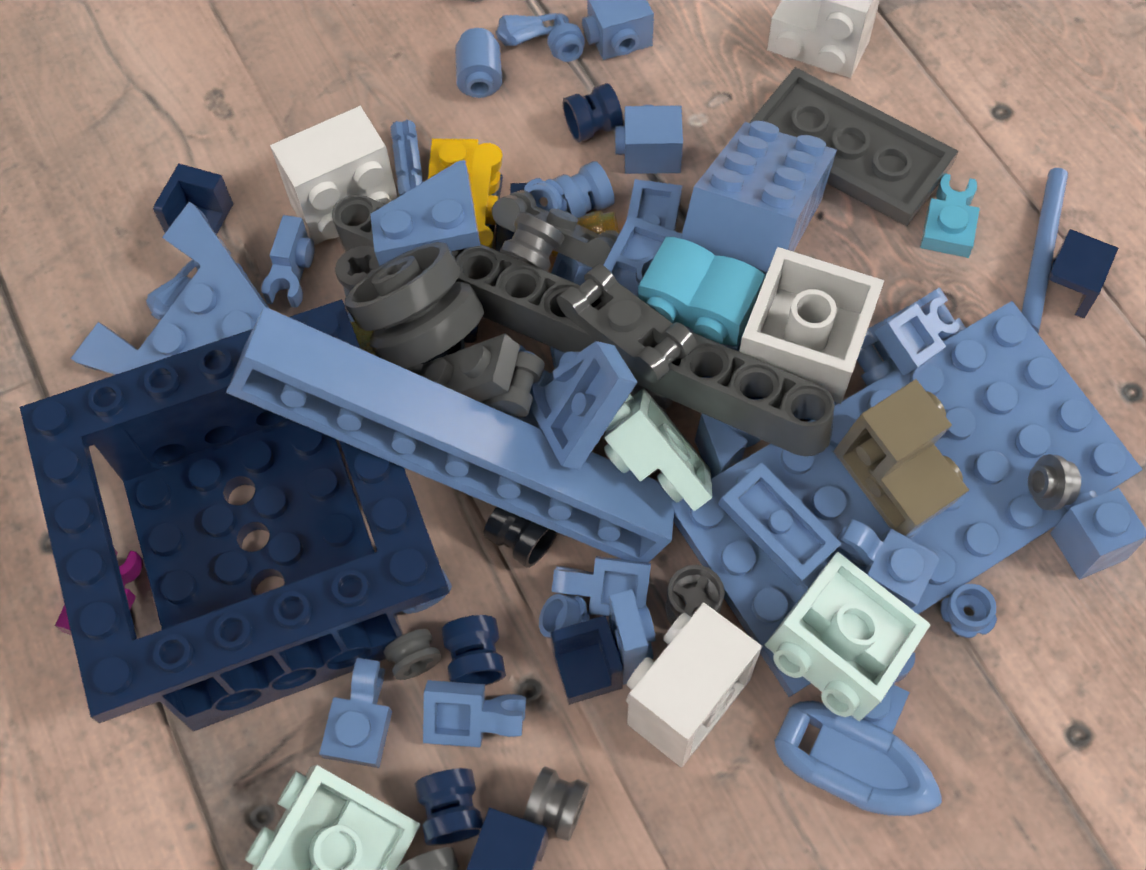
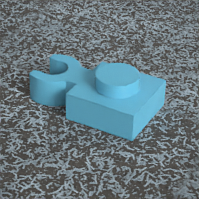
(951, 220)

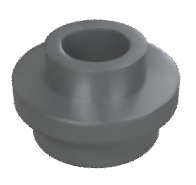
(1054, 482)

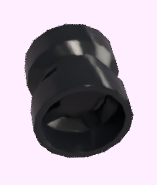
(526, 538)

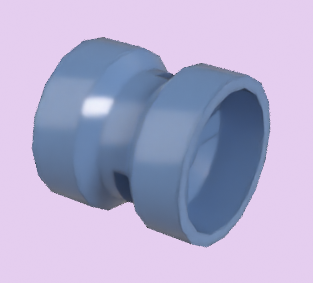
(587, 189)

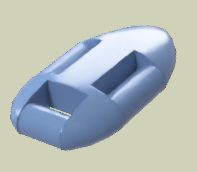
(857, 762)

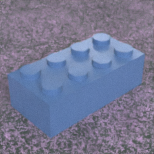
(758, 194)

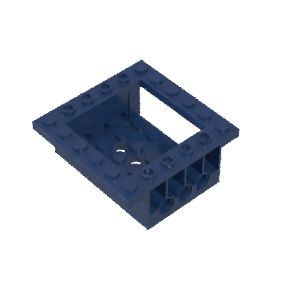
(180, 457)

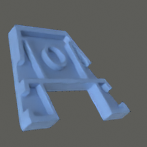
(210, 307)

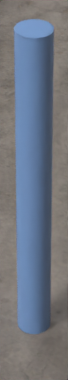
(1044, 247)

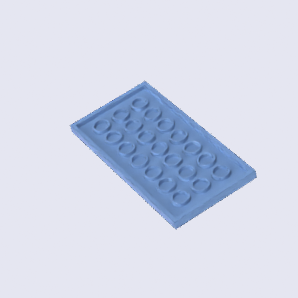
(1005, 411)

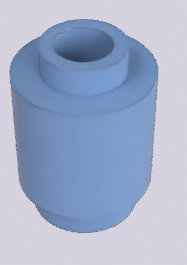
(478, 63)

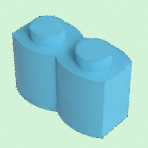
(701, 290)

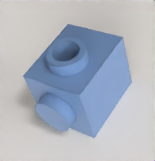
(618, 26)
(651, 139)
(1098, 532)

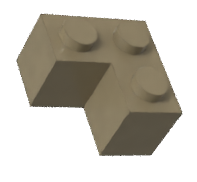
(896, 460)

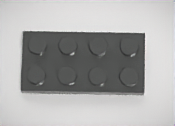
(876, 154)

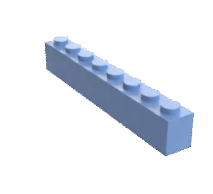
(447, 438)

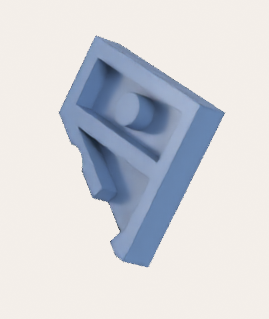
(427, 214)
(582, 401)

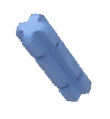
(406, 155)

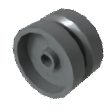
(415, 305)

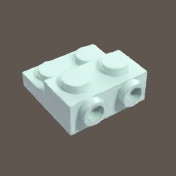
(646, 439)
(847, 638)
(332, 828)

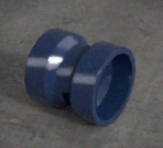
(592, 112)
(473, 650)
(449, 806)

